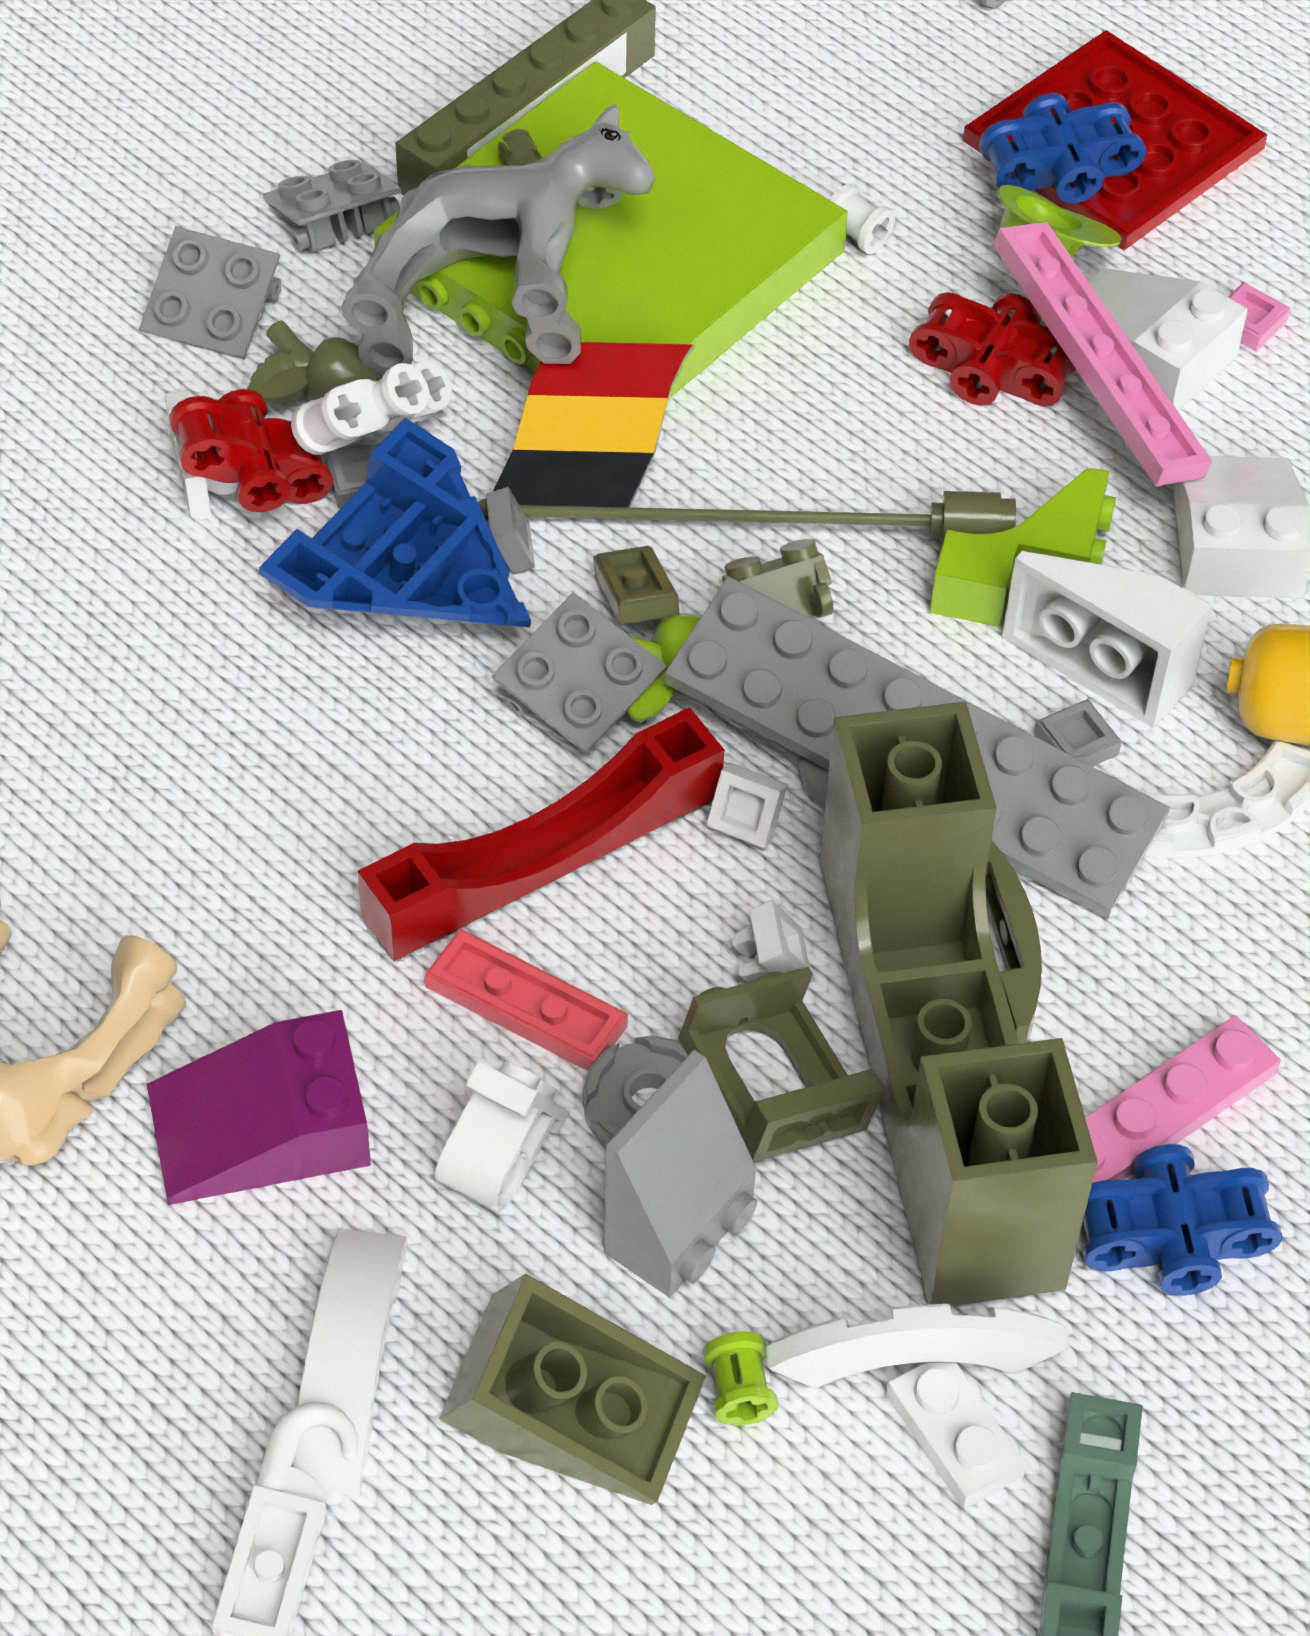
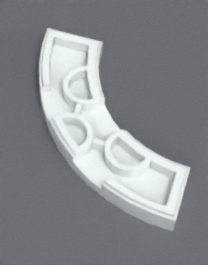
(1240, 815)
(916, 1334)

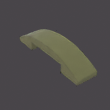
(1017, 939)

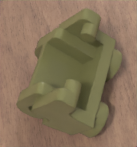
(794, 580)

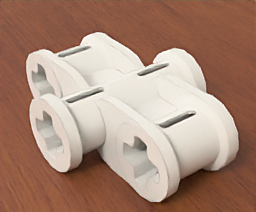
(371, 406)

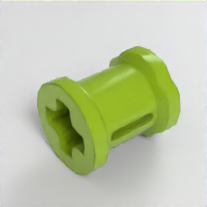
(732, 1394)

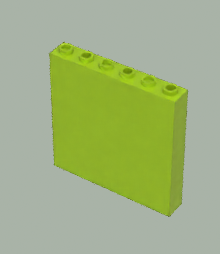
(681, 265)

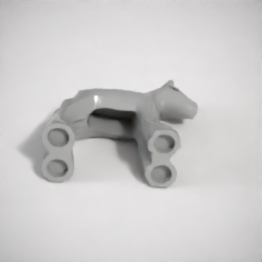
(497, 214)

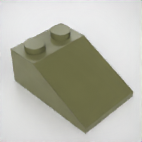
(572, 1392)

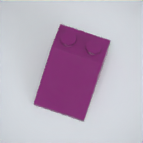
(261, 1111)

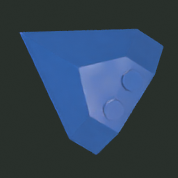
(403, 544)

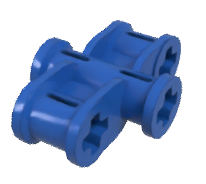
(1063, 147)
(1178, 1220)

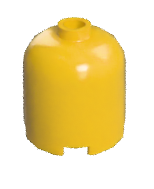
(1275, 683)

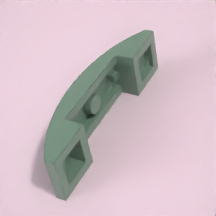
(1090, 1518)

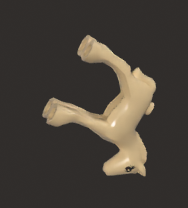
(51, 1093)

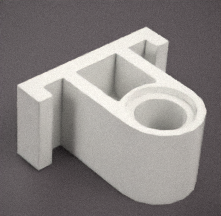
(498, 1134)

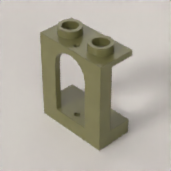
(822, 1111)

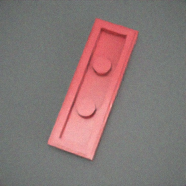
(525, 1000)

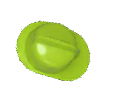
(1071, 228)

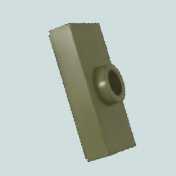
(635, 585)

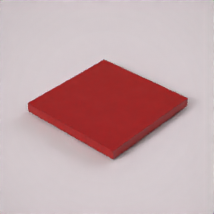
(1185, 132)

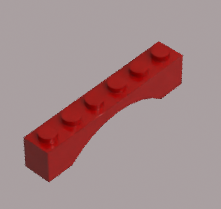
(444, 886)

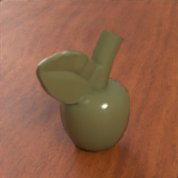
(304, 371)

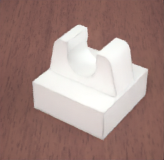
(746, 805)
(774, 939)

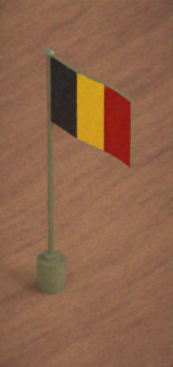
(597, 428)

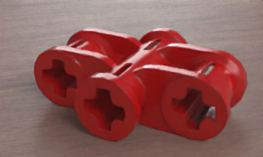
(992, 349)
(236, 444)

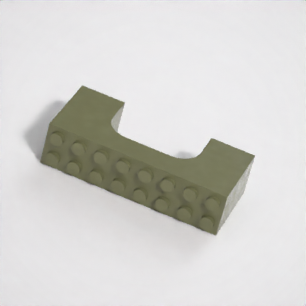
(975, 1122)

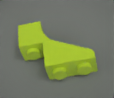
(978, 568)

